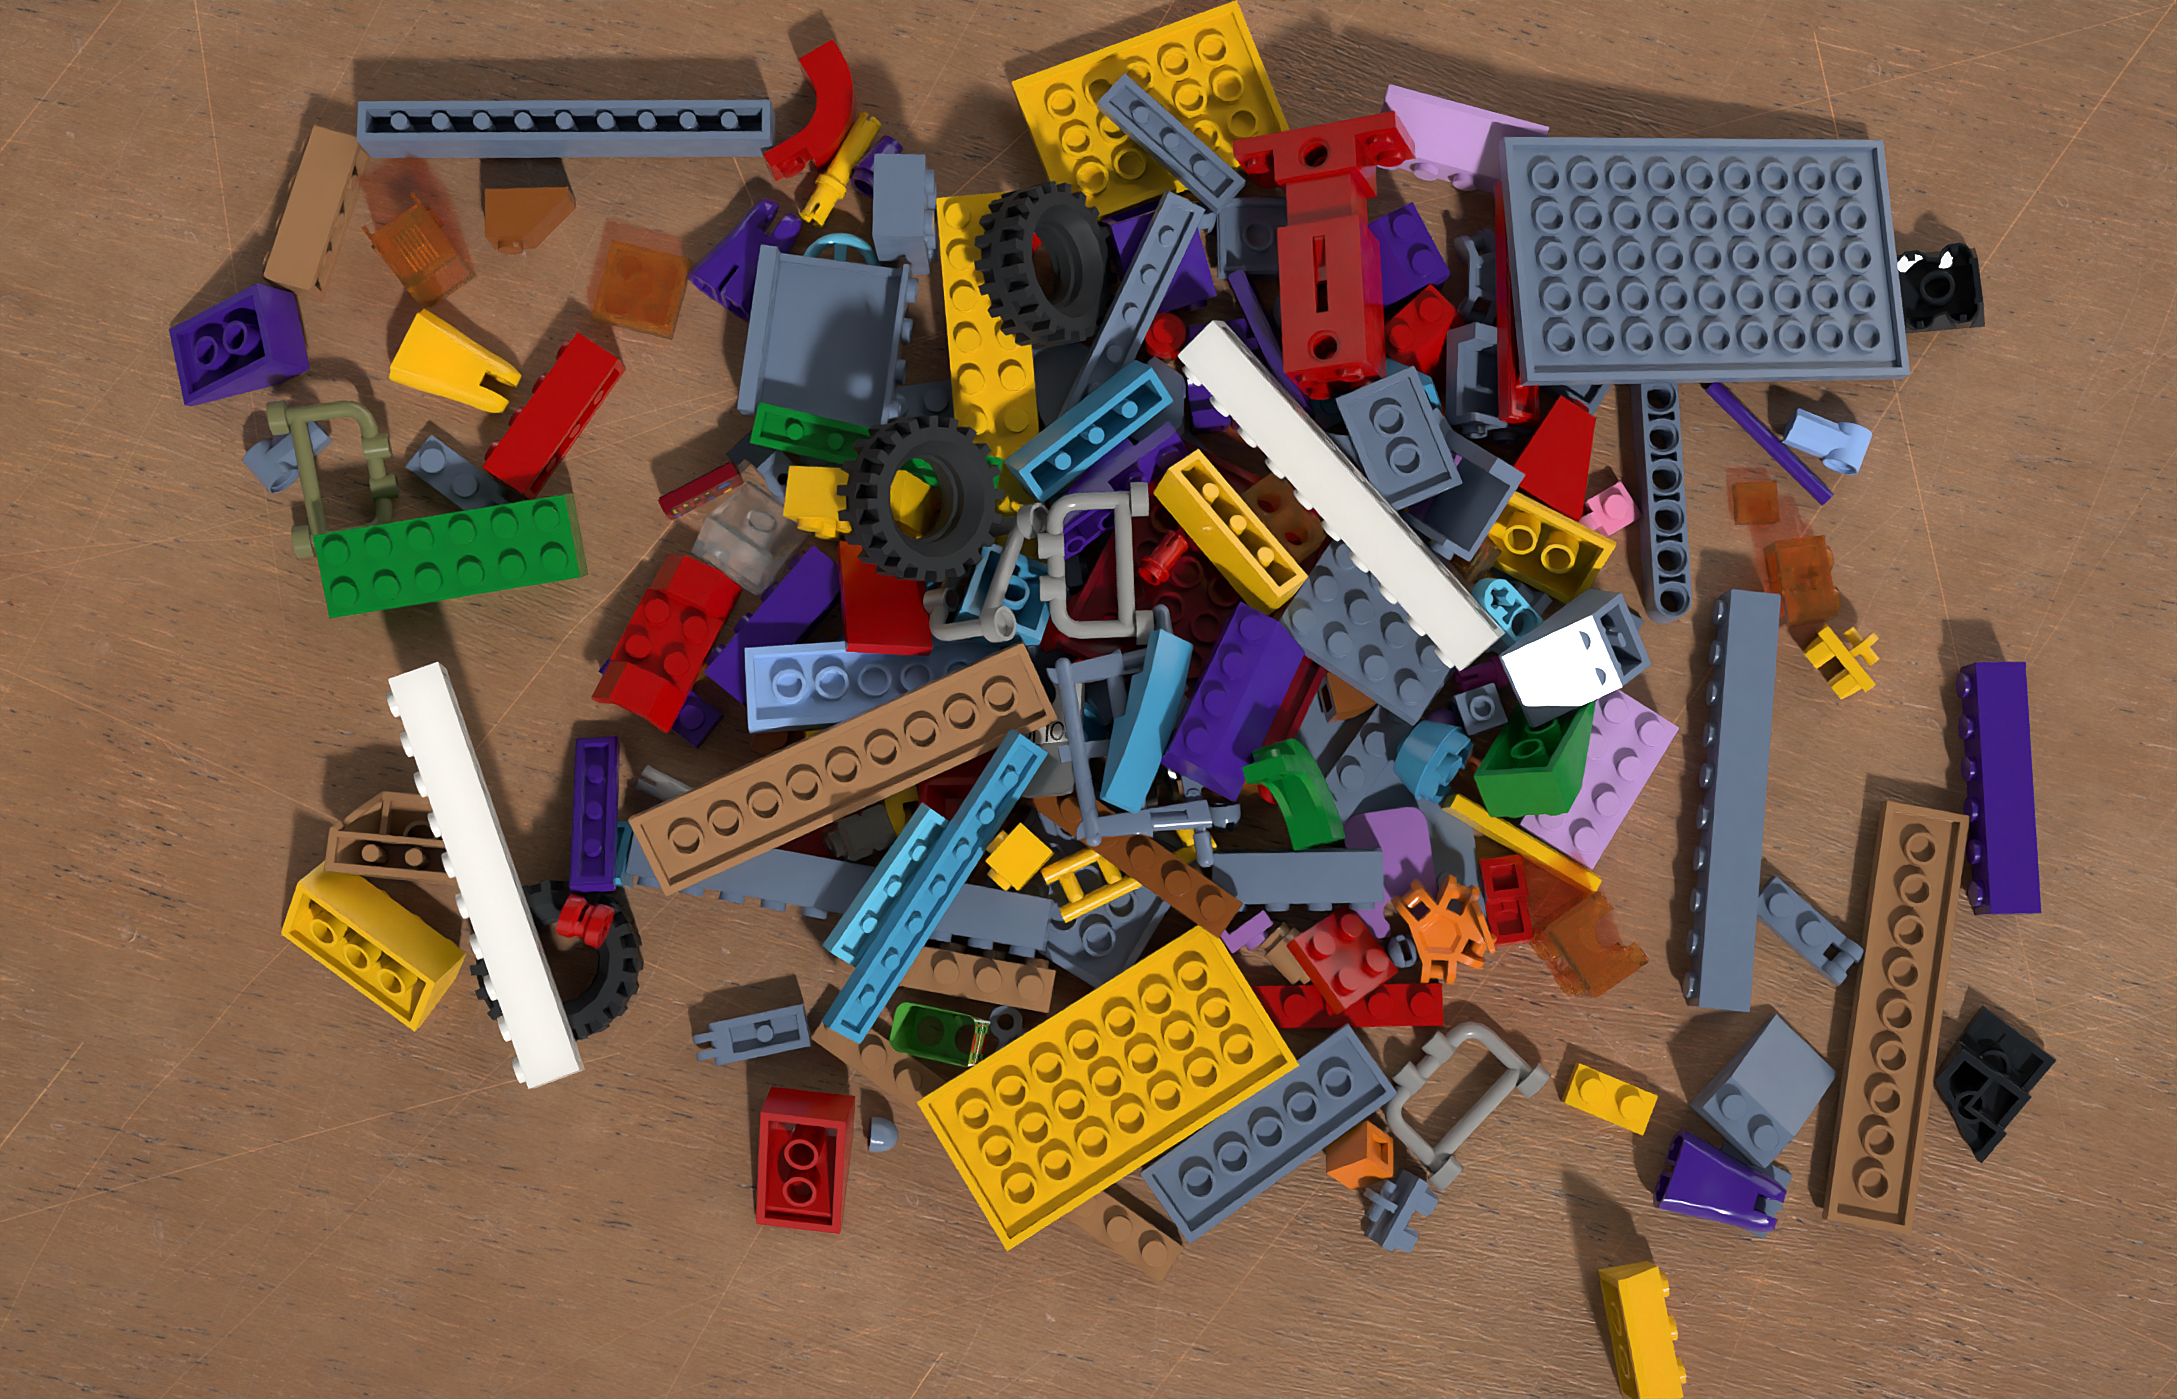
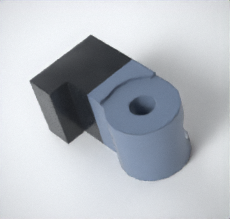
(766, 461)

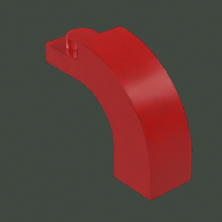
(832, 120)

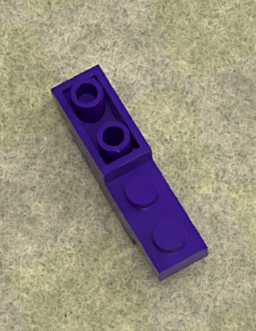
(1114, 473)

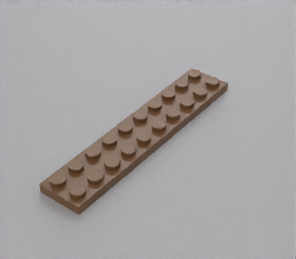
(842, 769)
(1896, 1018)

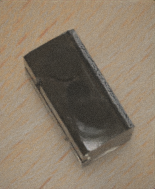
(859, 834)

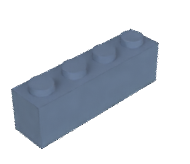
(1301, 877)

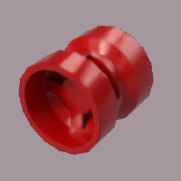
(585, 921)

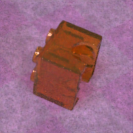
(1572, 946)

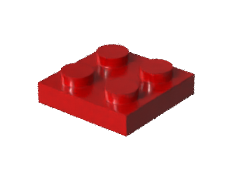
(1342, 958)

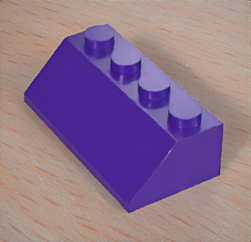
(1233, 701)

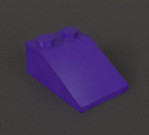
(1407, 257)
(239, 345)

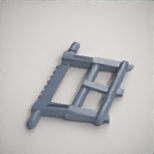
(1113, 668)

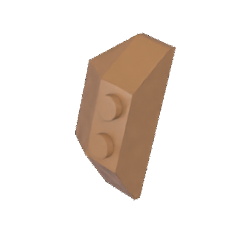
(388, 841)

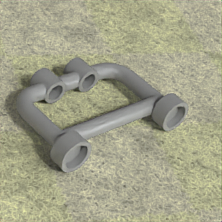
(1051, 547)
(995, 621)
(1412, 1078)

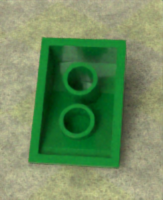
(1537, 766)

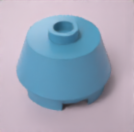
(1431, 759)

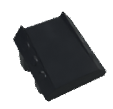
(1941, 289)

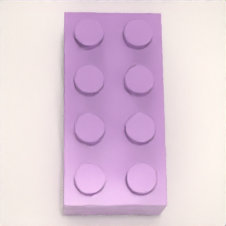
(1620, 758)

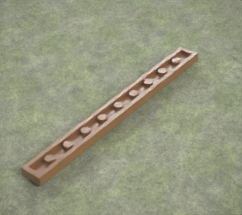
(1099, 1216)

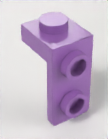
(1248, 934)

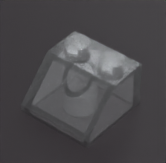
(750, 539)

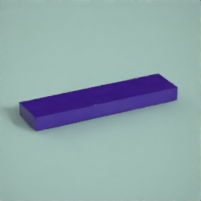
(1266, 334)
(595, 815)

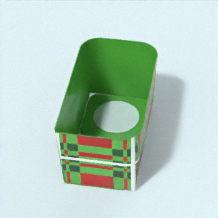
(905, 1034)

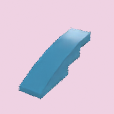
(1150, 714)

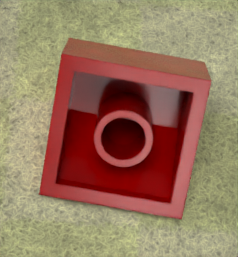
(1420, 334)

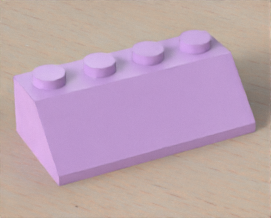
(1454, 138)

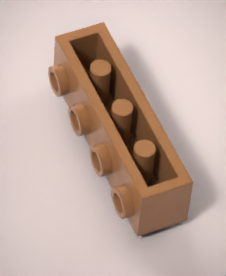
(983, 977)

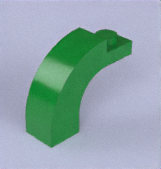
(1300, 792)

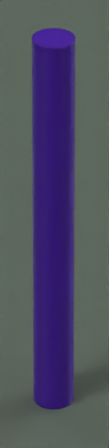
(1769, 442)

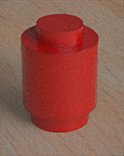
(1164, 337)

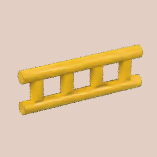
(1116, 883)

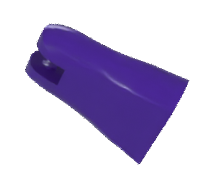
(731, 266)
(1714, 1185)

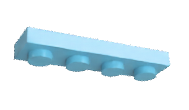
(886, 886)

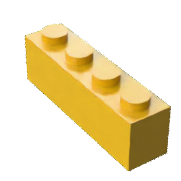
(1229, 533)

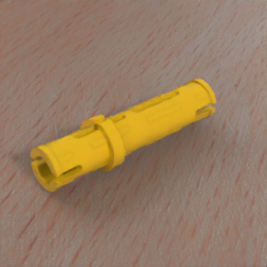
(832, 183)

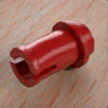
(1157, 565)

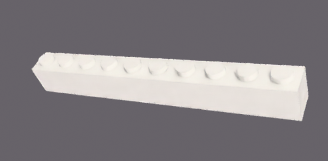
(1340, 495)
(485, 875)

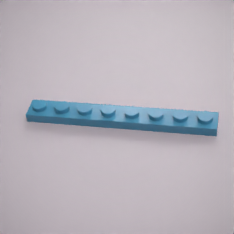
(934, 887)

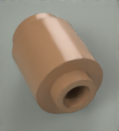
(1280, 956)

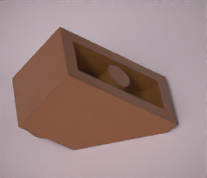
(524, 216)

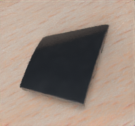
(1990, 1078)

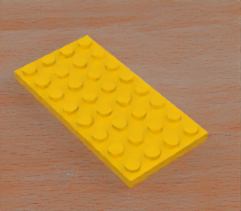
(1107, 1084)

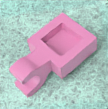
(1610, 511)

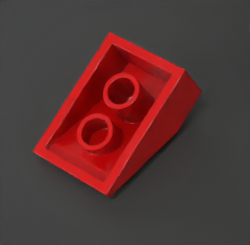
(804, 1159)

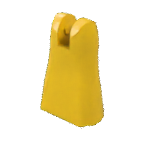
(450, 365)

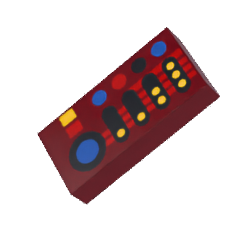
(700, 491)

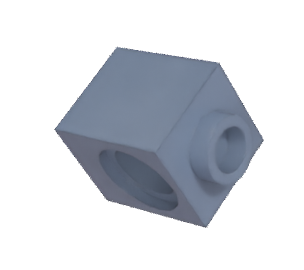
(1478, 710)

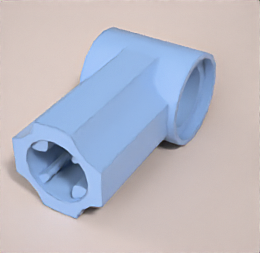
(1838, 444)

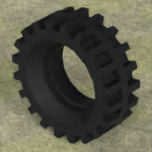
(1077, 258)
(965, 506)
(616, 967)

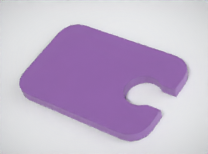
(1406, 856)

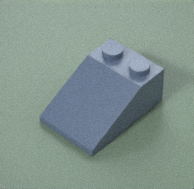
(1765, 1092)

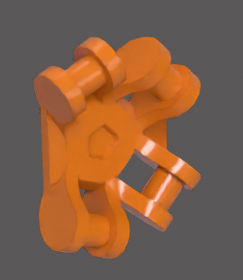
(1444, 933)

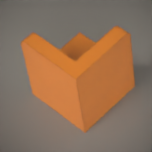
(1360, 1156)

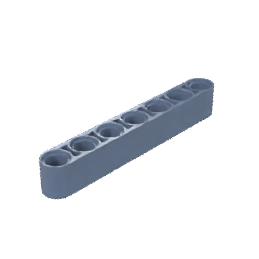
(1655, 500)

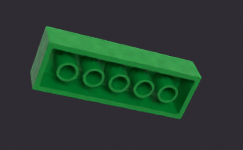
(450, 555)

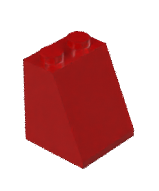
(1558, 458)

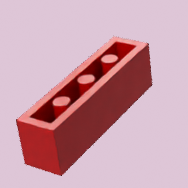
(553, 416)

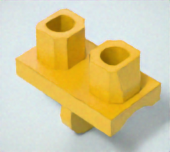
(1853, 676)

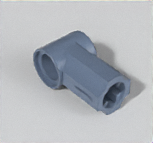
(275, 460)

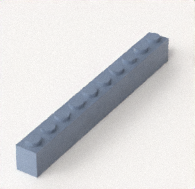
(566, 128)
(1733, 801)
(832, 885)

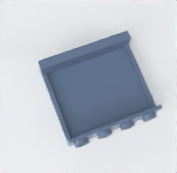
(827, 338)

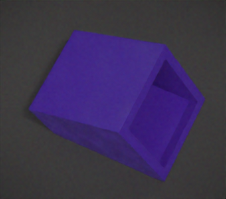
(1192, 279)

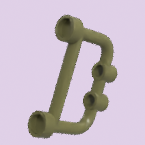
(375, 448)

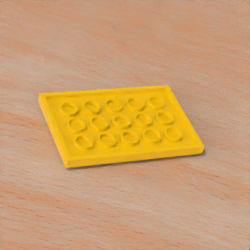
(1194, 68)

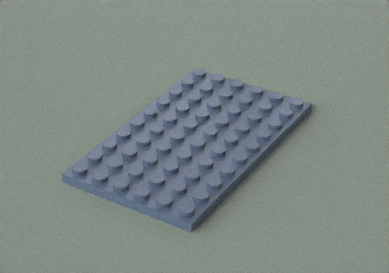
(1701, 260)

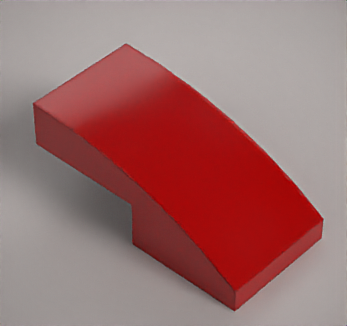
(1506, 900)

